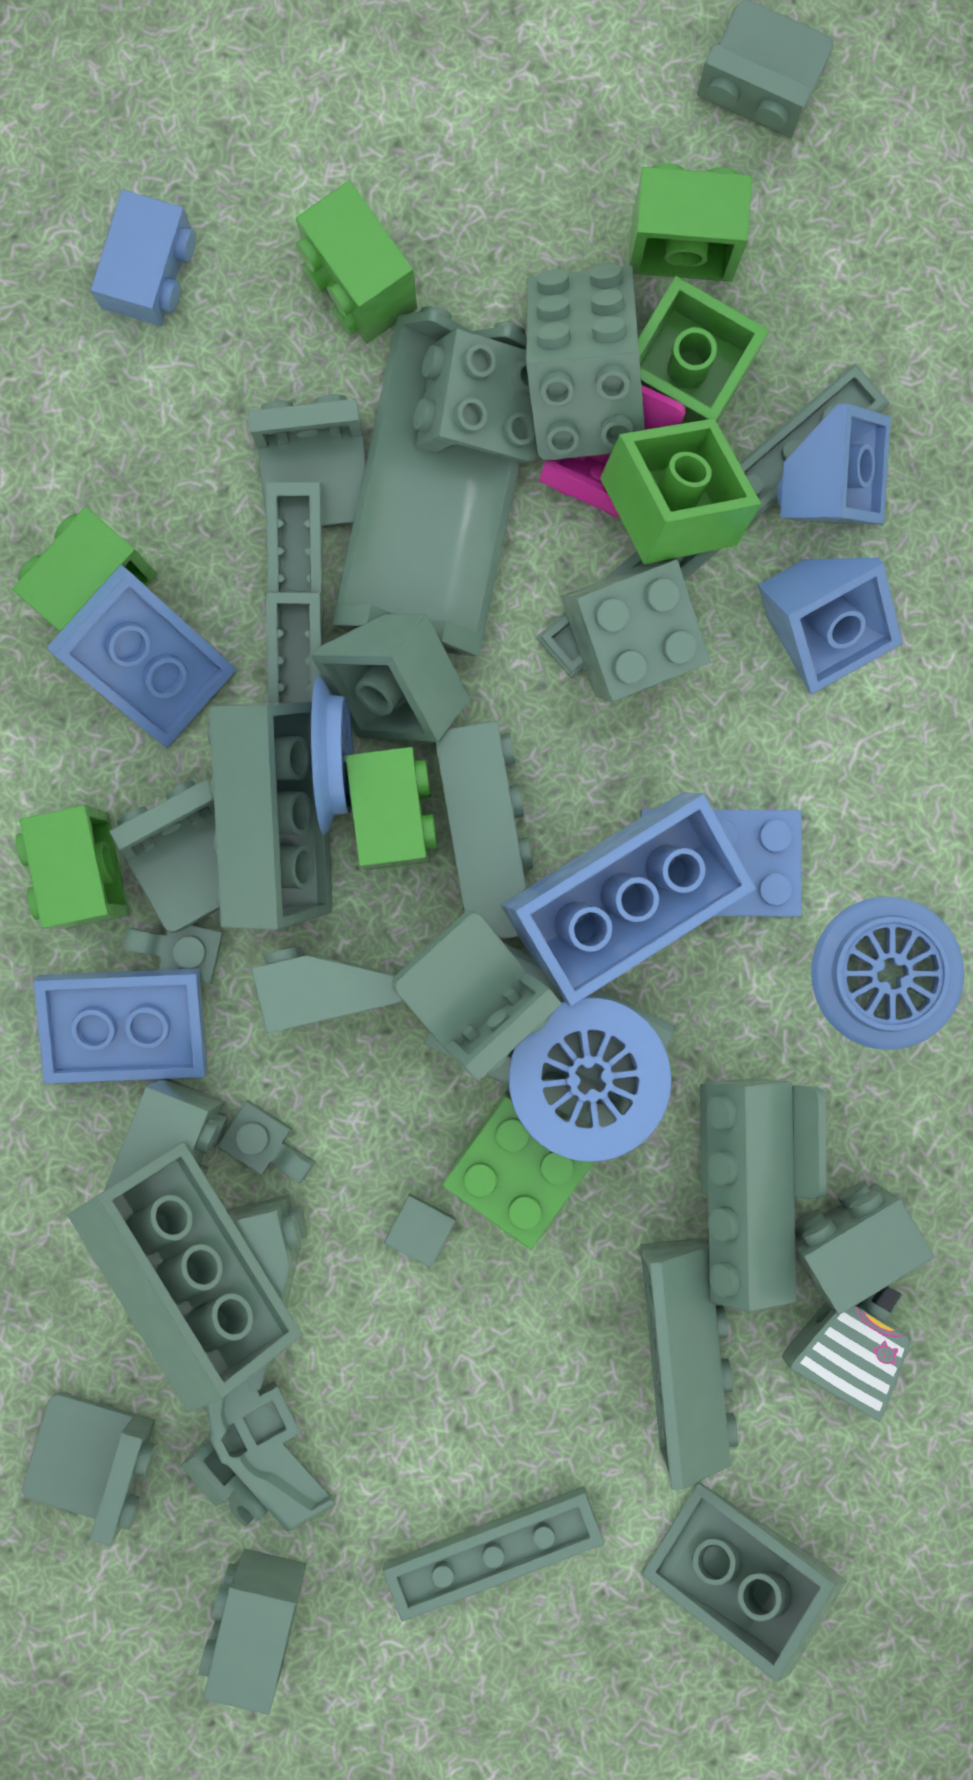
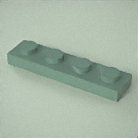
(492, 1554)

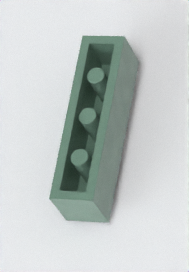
(483, 821)
(751, 1193)

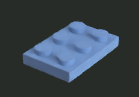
(141, 657)
(771, 854)
(121, 1025)

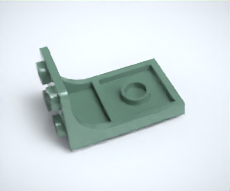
(583, 360)

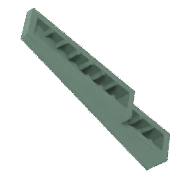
(294, 588)

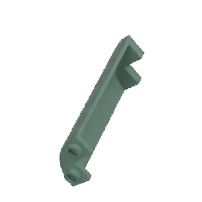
(426, 520)

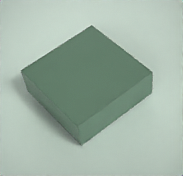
(420, 1230)

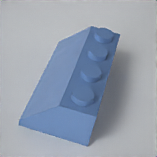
(629, 896)

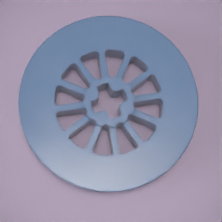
(329, 746)
(830, 973)
(650, 1072)

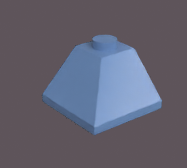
(839, 470)
(831, 616)

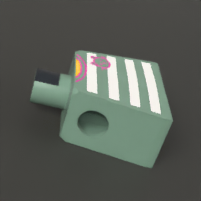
(853, 1352)

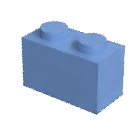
(143, 258)

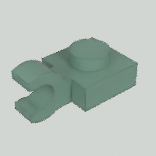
(181, 950)
(259, 1140)
(221, 1483)

